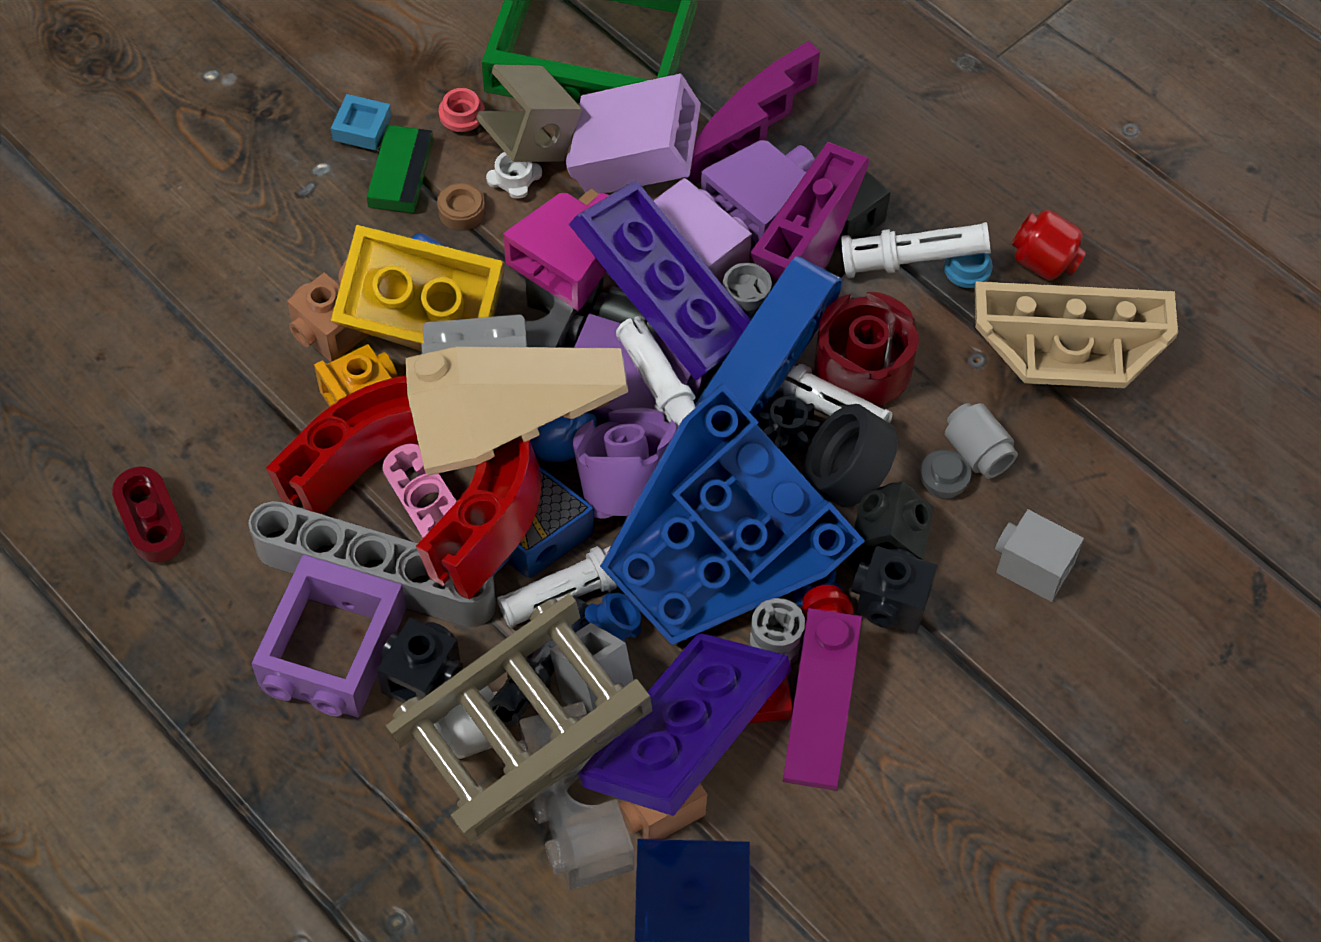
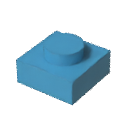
(361, 122)

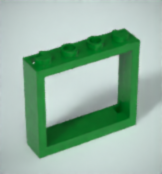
(573, 78)

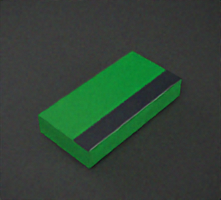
(400, 169)

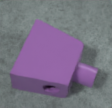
(756, 183)

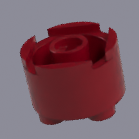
(867, 346)

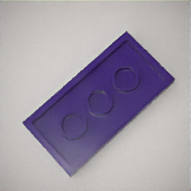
(662, 277)
(694, 720)

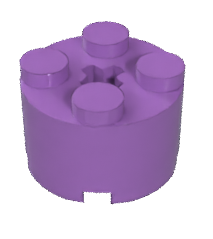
(620, 457)

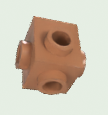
(311, 319)

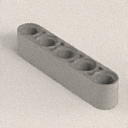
(356, 546)

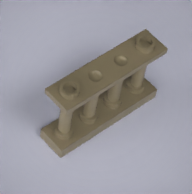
(525, 772)

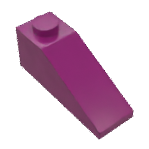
(813, 212)
(822, 699)

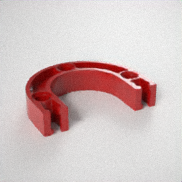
(370, 424)

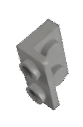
(475, 332)

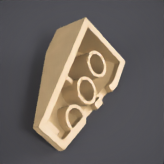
(486, 396)

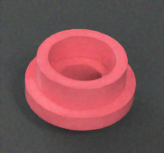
(460, 110)

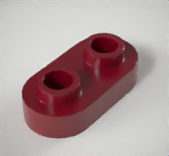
(150, 517)

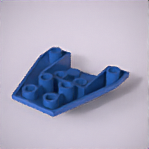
(723, 525)

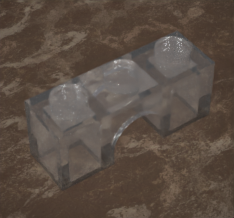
(587, 839)

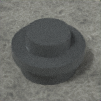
(945, 473)

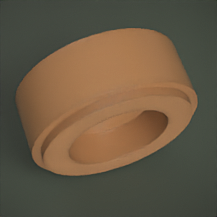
(461, 206)

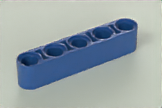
(777, 335)

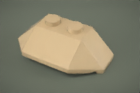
(1075, 331)

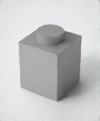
(1037, 554)
(609, 653)

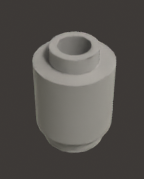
(980, 439)

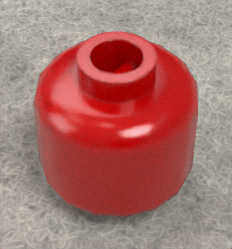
(1048, 245)

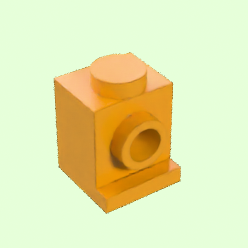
(352, 373)

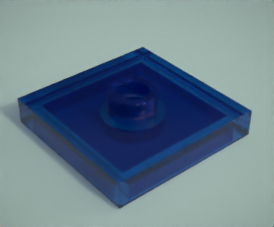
(692, 891)

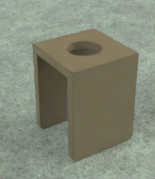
(545, 103)

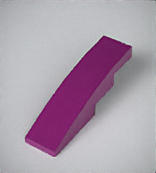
(754, 108)

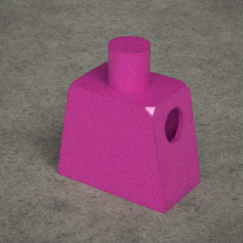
(552, 253)

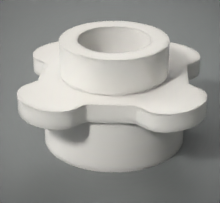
(515, 185)

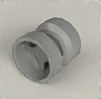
(748, 286)
(775, 639)

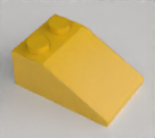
(403, 282)

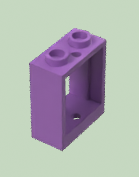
(345, 590)

